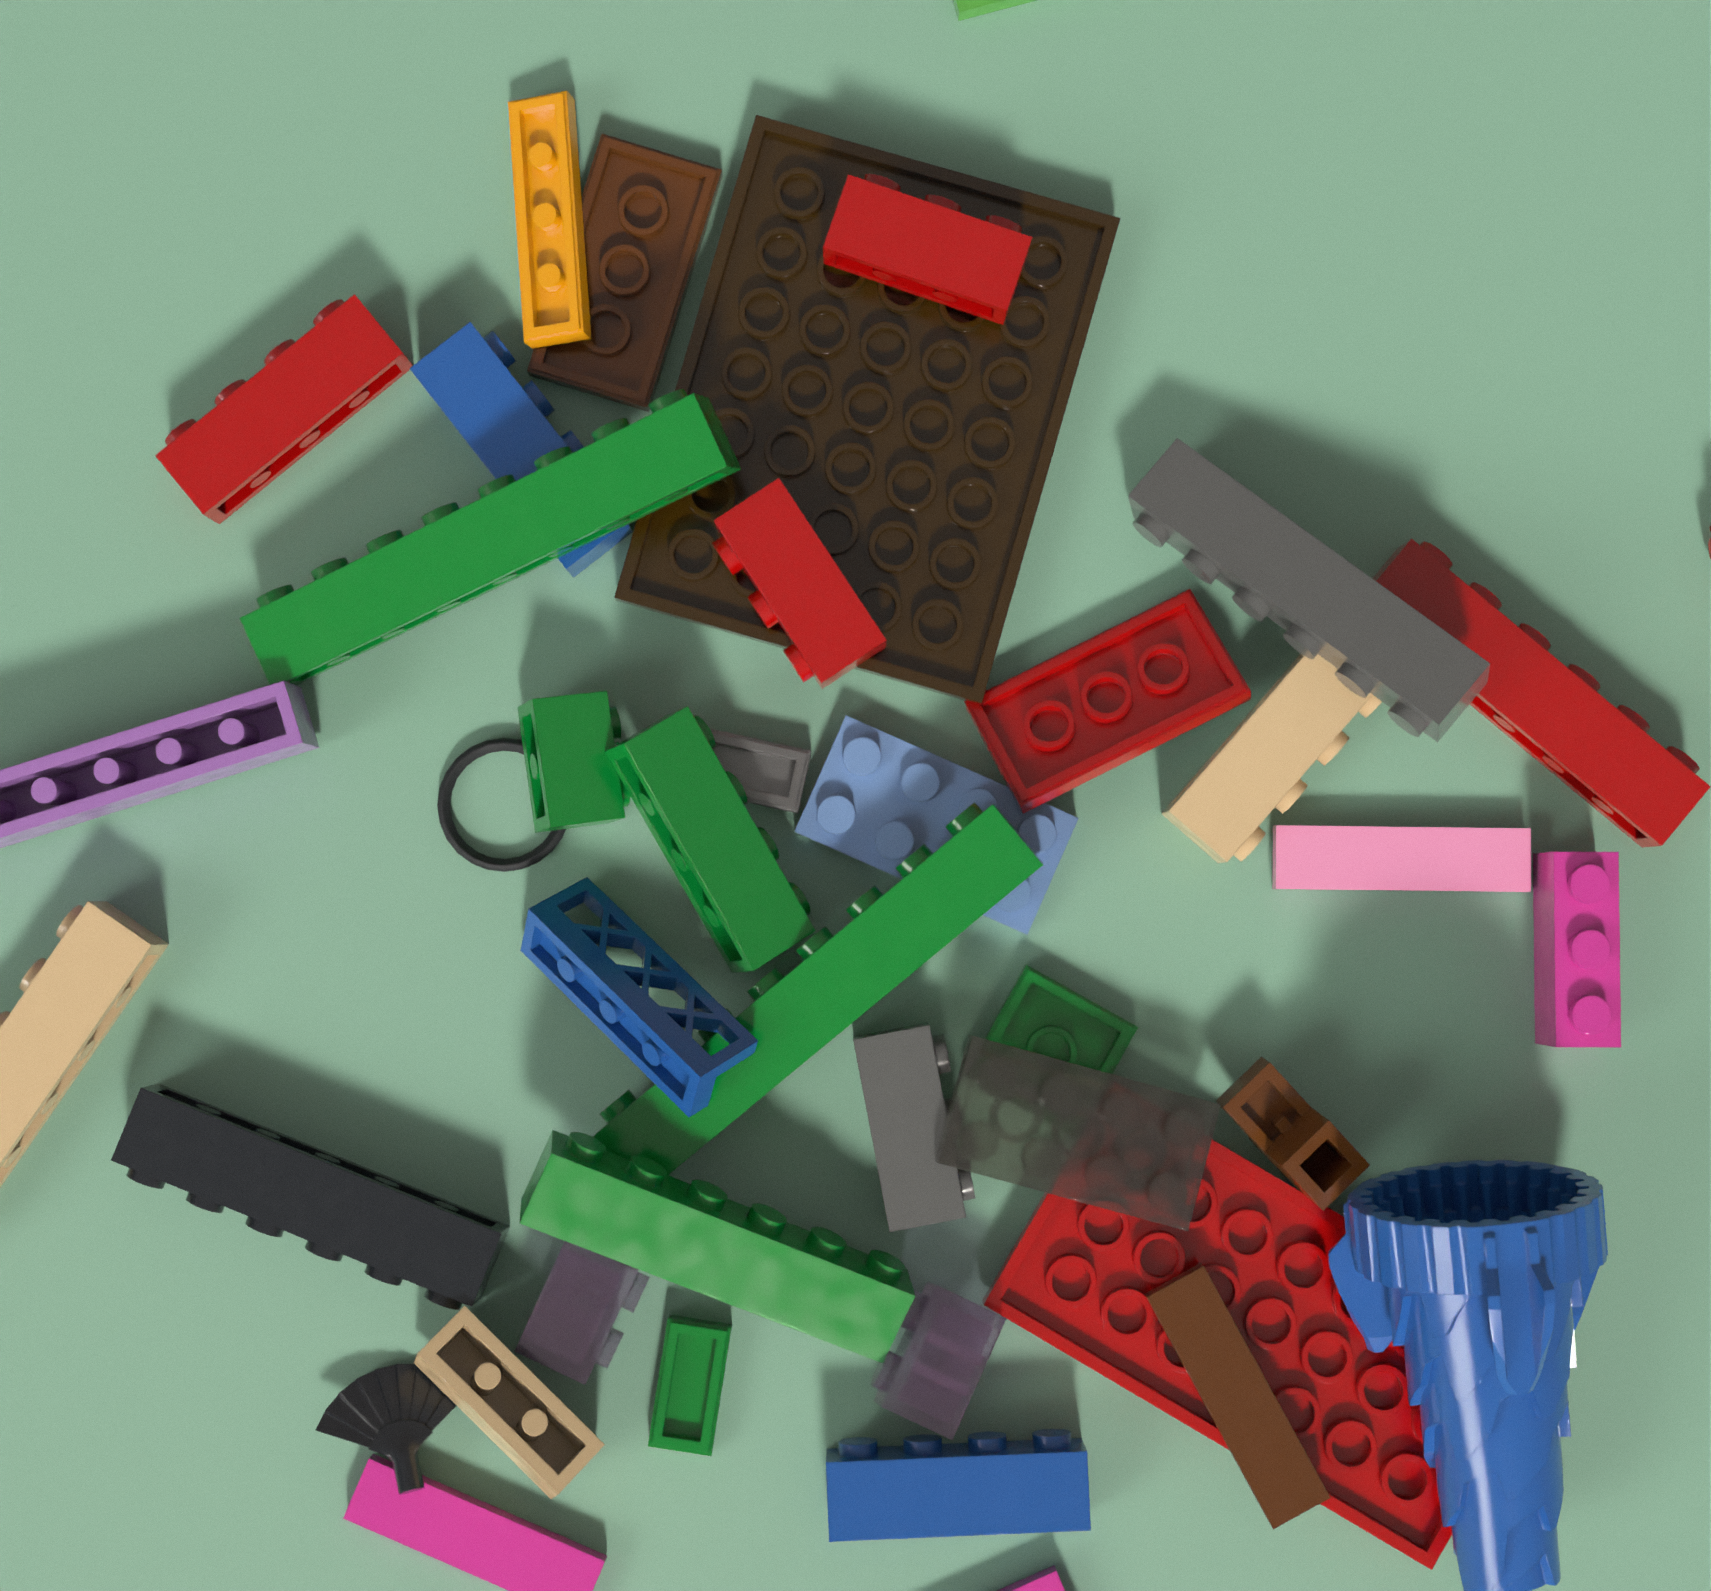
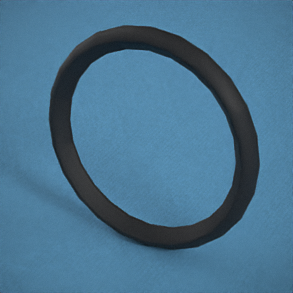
(450, 830)

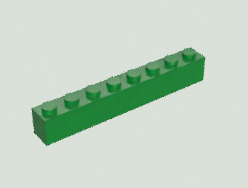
(492, 539)
(835, 982)

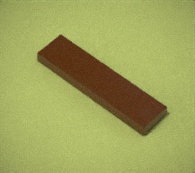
(1237, 1396)

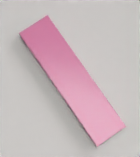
(1401, 858)

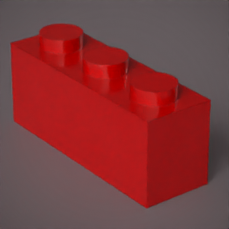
(926, 247)
(797, 585)

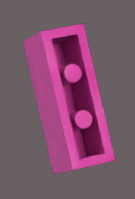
(1577, 949)

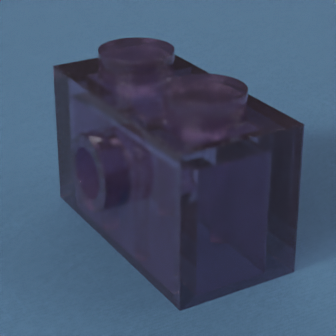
(578, 1311)
(937, 1359)

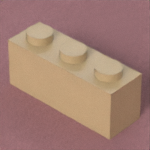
(508, 1402)

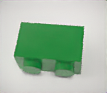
(567, 761)

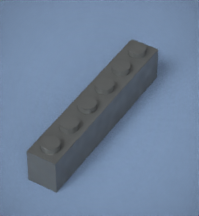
(1308, 591)

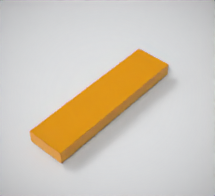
(549, 220)

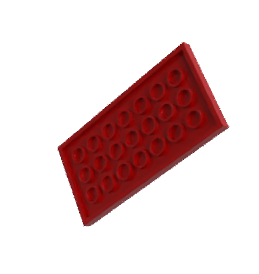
(1266, 1246)

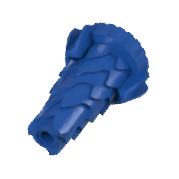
(1484, 1290)

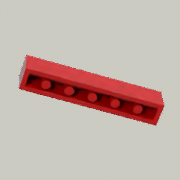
(1552, 707)

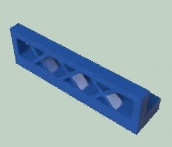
(623, 1010)

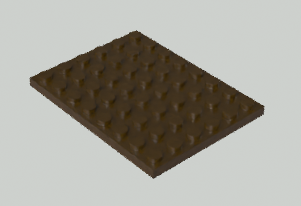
(882, 413)

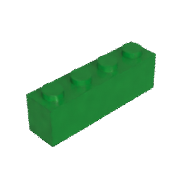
(712, 840)

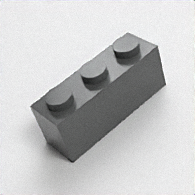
(906, 1125)

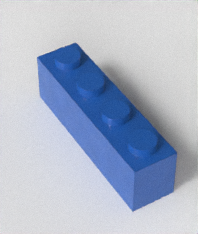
(500, 417)
(957, 1487)

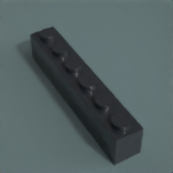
(311, 1195)

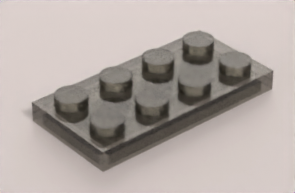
(1077, 1133)

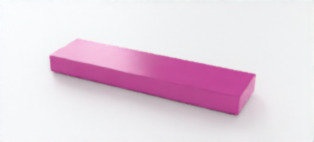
(471, 1534)

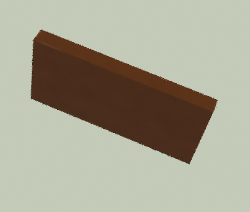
(641, 246)

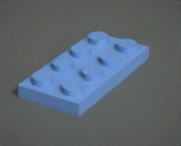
(890, 797)

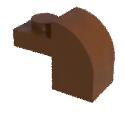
(1292, 1134)

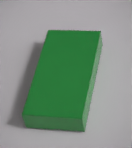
(690, 1385)

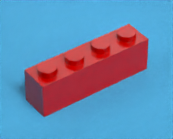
(283, 409)

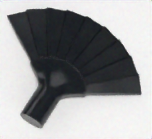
(391, 1415)

